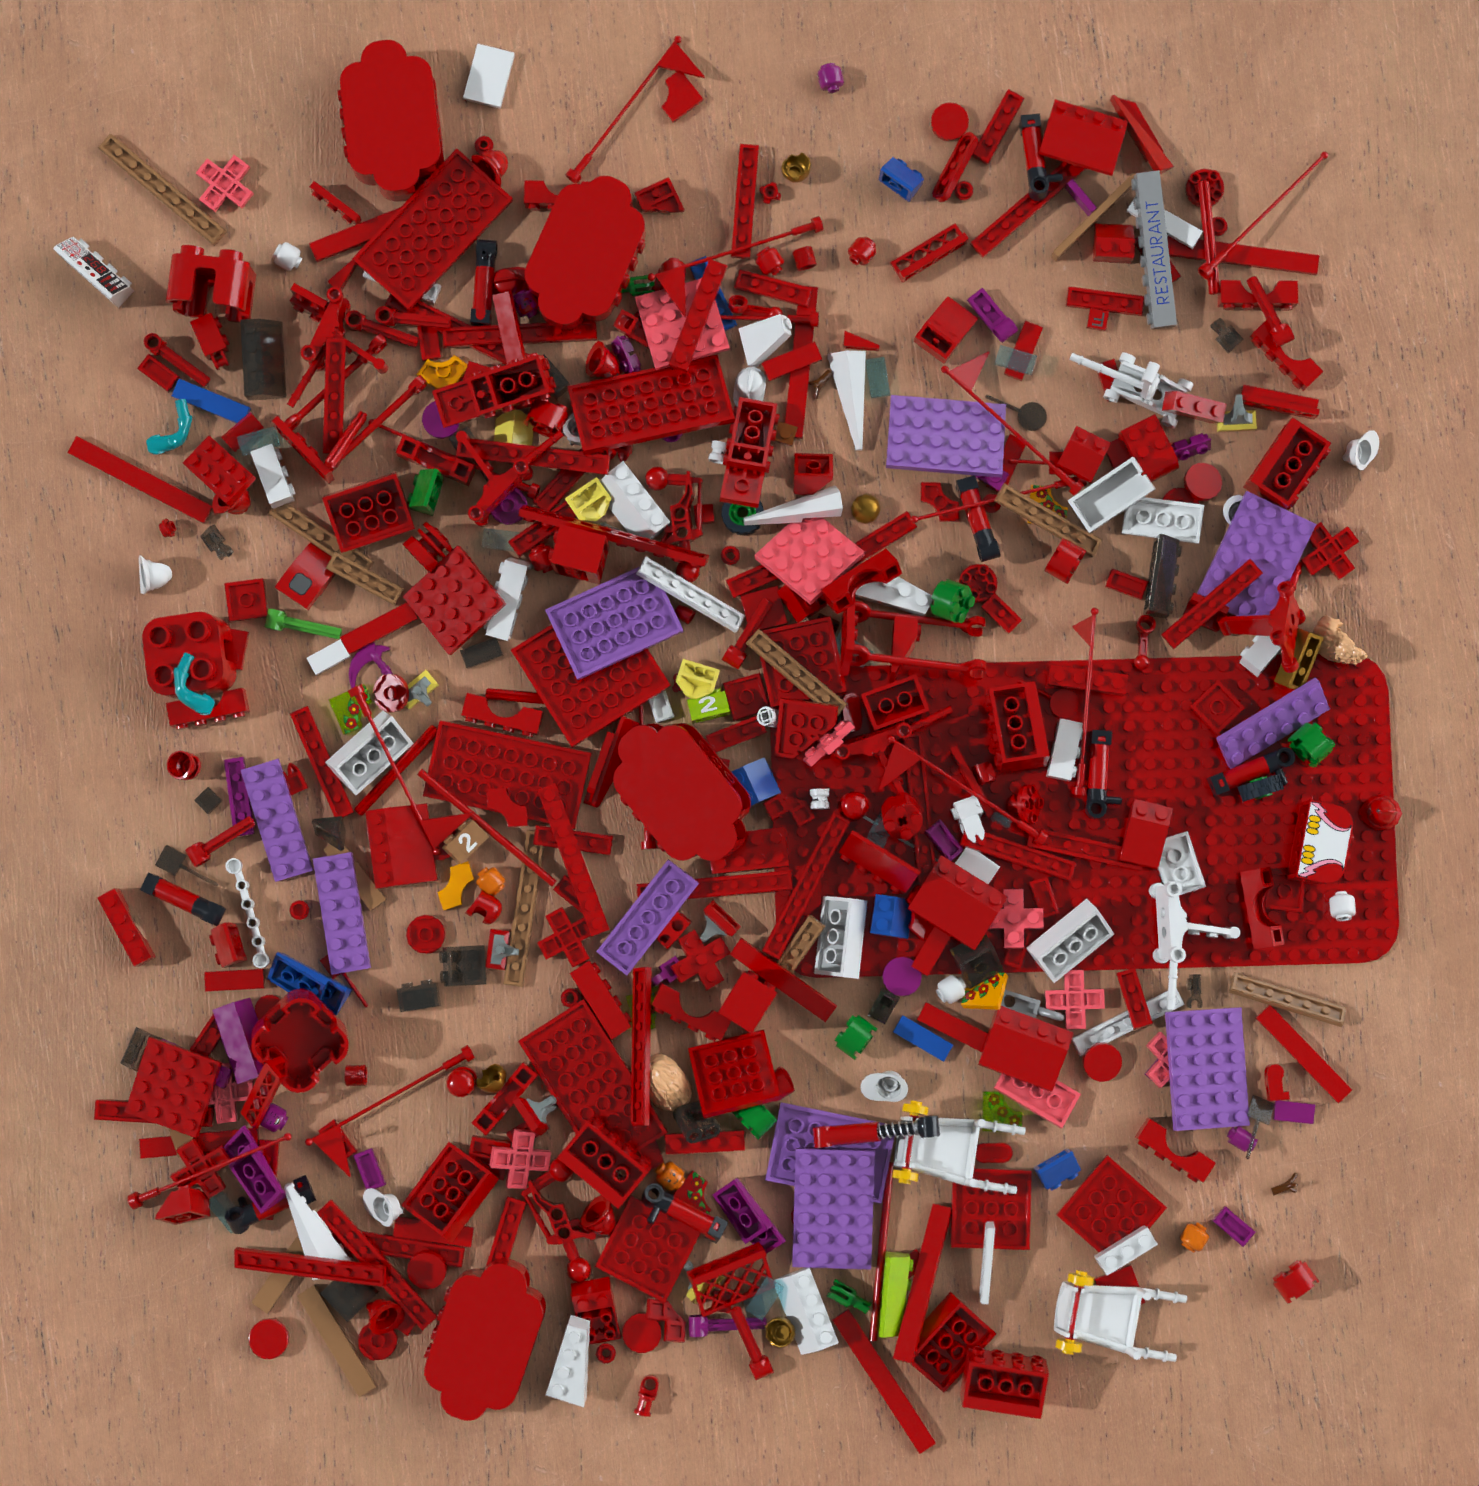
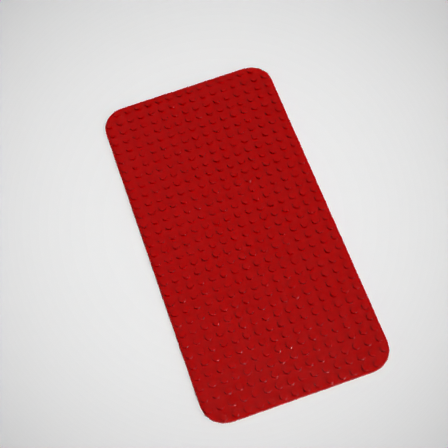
(1155, 756)

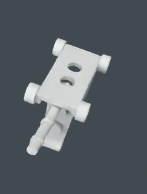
(1133, 376)
(1171, 929)

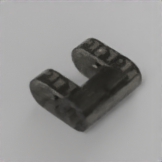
(692, 1123)

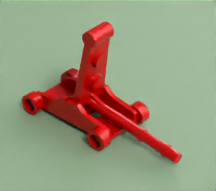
(331, 326)
(500, 485)
(1279, 624)
(877, 741)

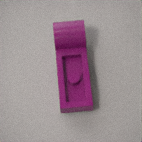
(992, 316)

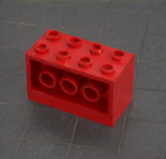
(1285, 453)
(579, 554)
(1014, 722)
(748, 1001)
(594, 1169)
(1004, 1382)

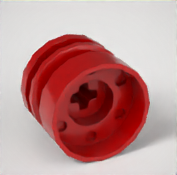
(428, 547)

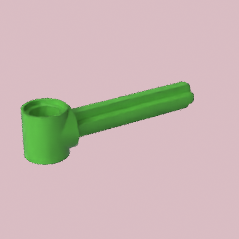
(278, 621)

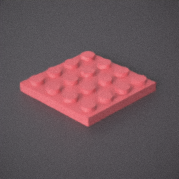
(664, 323)
(809, 556)

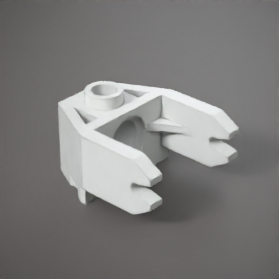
(968, 815)

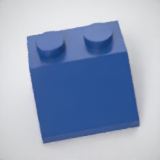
(900, 178)
(757, 780)
(890, 917)
(1057, 1169)

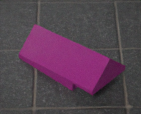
(235, 1028)
(254, 1171)
(747, 1216)

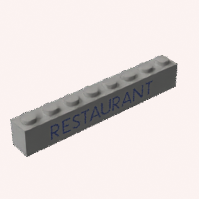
(1154, 249)

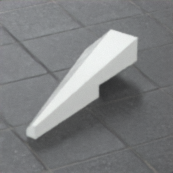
(849, 376)
(821, 504)
(312, 1231)

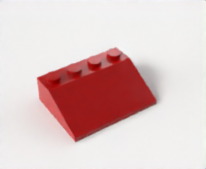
(1083, 137)
(368, 512)
(400, 846)
(878, 862)
(957, 902)
(1025, 1048)
(451, 1193)
(945, 1341)

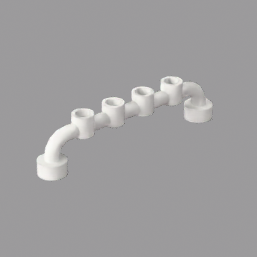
(260, 959)

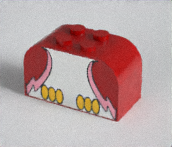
(1320, 843)

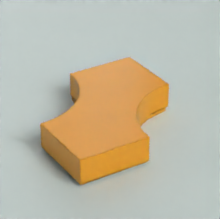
(452, 894)

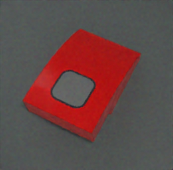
(306, 576)

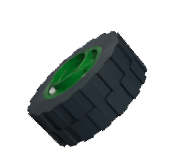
(734, 522)
(1260, 787)

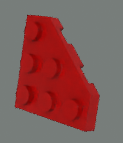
(801, 725)

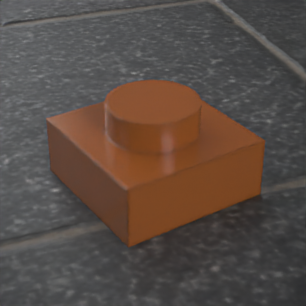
(785, 434)

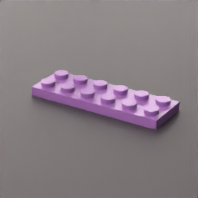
(1273, 723)
(277, 820)
(341, 913)
(647, 917)

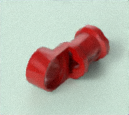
(646, 1395)

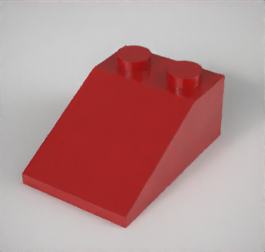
(904, 637)
(1145, 833)
(228, 944)

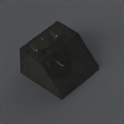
(978, 964)
(348, 1297)

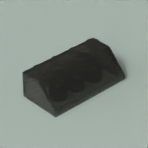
(263, 359)
(1161, 576)

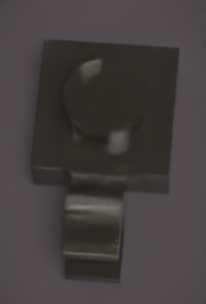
(1228, 337)
(214, 542)
(1194, 986)

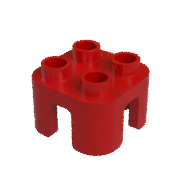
(194, 274)
(193, 633)
(304, 1035)

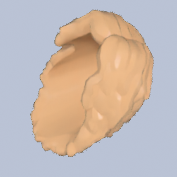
(1336, 644)
(668, 1083)

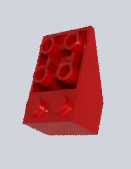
(945, 329)
(798, 606)
(595, 1302)

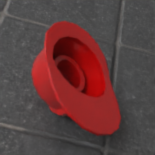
(510, 280)

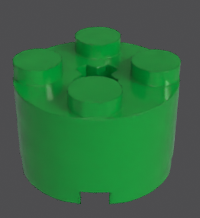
(952, 601)
(1311, 744)
(855, 1037)
(756, 1117)

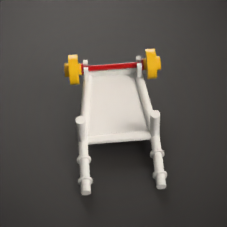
(947, 1155)
(1104, 1316)

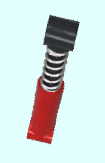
(872, 1131)

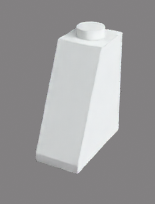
(764, 338)

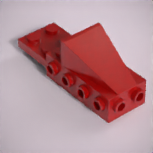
(495, 390)
(748, 451)

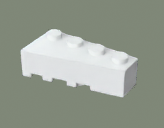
(511, 583)
(896, 594)
(571, 1368)

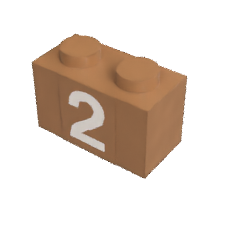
(464, 841)

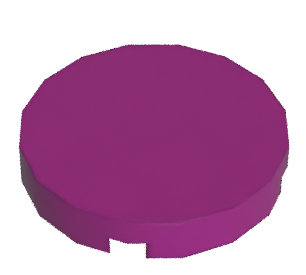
(433, 425)
(508, 509)
(901, 977)

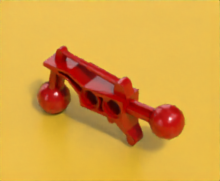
(657, 479)
(578, 1268)

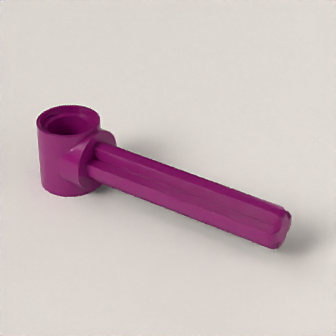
(701, 1325)

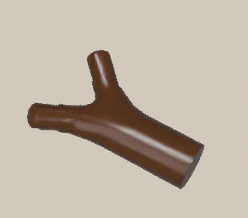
(818, 383)
(1287, 1186)

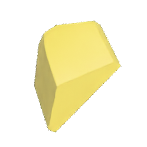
(512, 429)
(590, 501)
(696, 679)

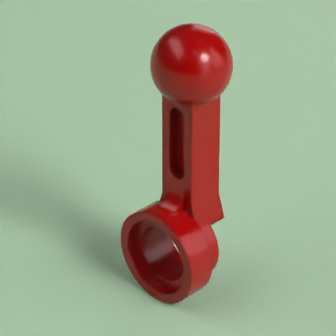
(750, 310)
(1142, 661)

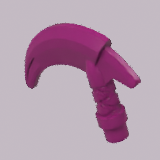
(363, 656)

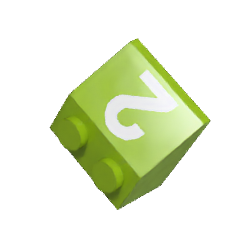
(709, 707)

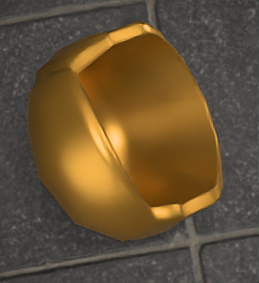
(796, 167)
(865, 508)
(493, 1079)
(780, 1332)

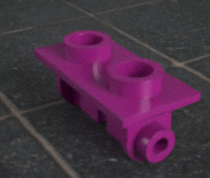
(622, 347)
(1199, 445)

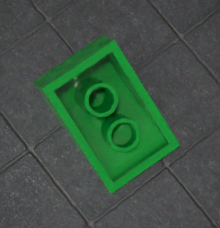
(426, 491)

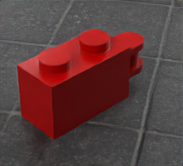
(211, 339)

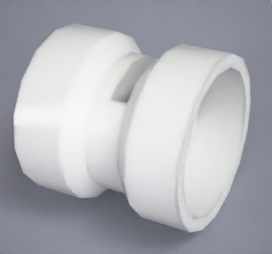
(718, 452)
(768, 716)
(819, 799)

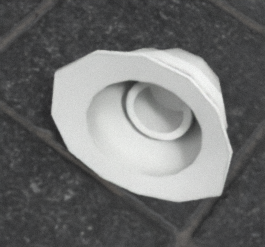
(152, 575)

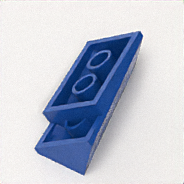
(293, 975)

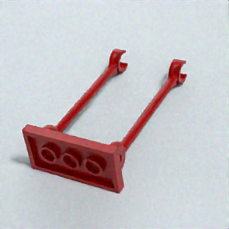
(309, 454)
(849, 634)

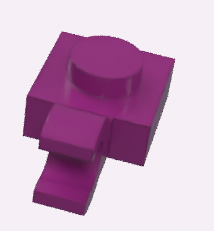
(666, 972)

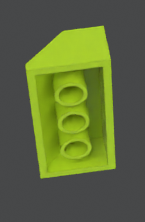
(894, 1293)

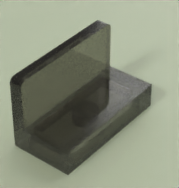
(135, 1049)

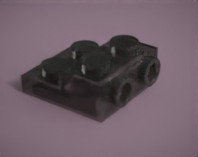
(463, 965)

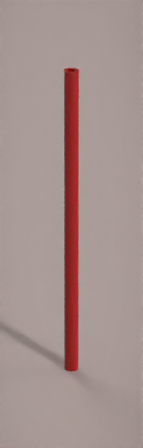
(487, 828)
(881, 1254)

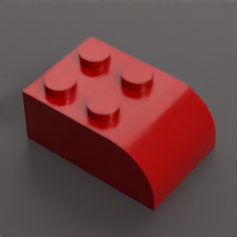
(1150, 448)

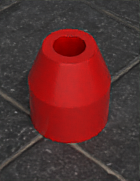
(685, 614)

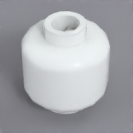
(287, 256)
(1342, 906)
(951, 989)

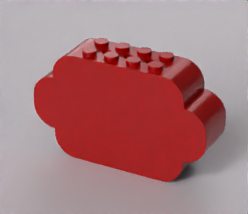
(390, 119)
(586, 253)
(681, 791)
(484, 1339)

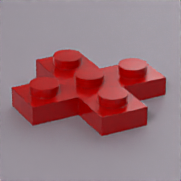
(1330, 551)
(566, 938)
(700, 959)
(197, 1161)

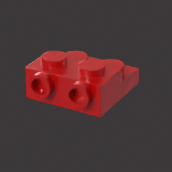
(308, 302)

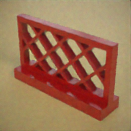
(722, 1266)

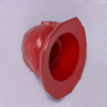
(492, 163)
(601, 362)
(238, 507)
(1381, 812)
(599, 1216)
(384, 1316)

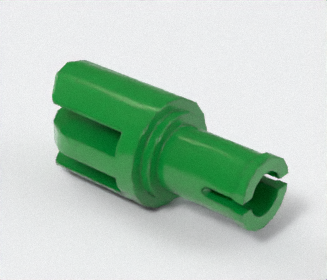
(632, 286)
(847, 1296)

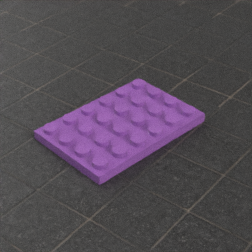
(945, 436)
(1271, 540)
(613, 622)
(1207, 1069)
(795, 1131)
(833, 1208)

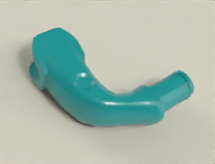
(160, 444)
(202, 703)

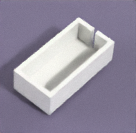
(1111, 494)

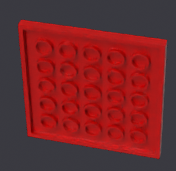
(594, 701)

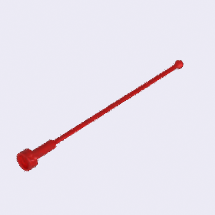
(1207, 270)
(1057, 484)
(532, 490)
(136, 1199)

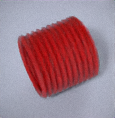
(804, 258)
(355, 1075)

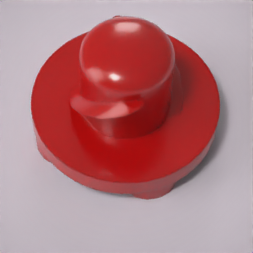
(1026, 804)

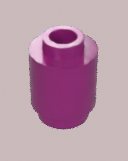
(1240, 1138)

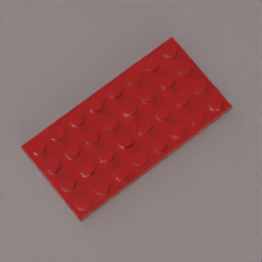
(432, 229)
(650, 405)
(477, 759)
(587, 1075)

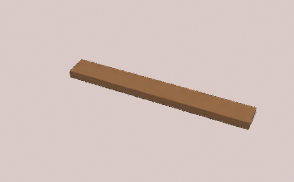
(162, 189)
(523, 914)

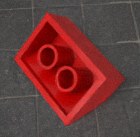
(894, 702)

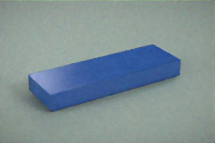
(923, 1038)

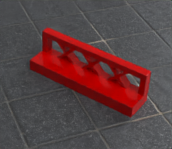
(947, 248)
(1280, 402)
(263, 1092)

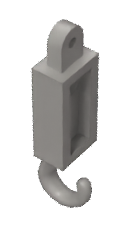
(1030, 1006)

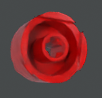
(546, 417)
(1065, 560)
(901, 816)
(1295, 1281)

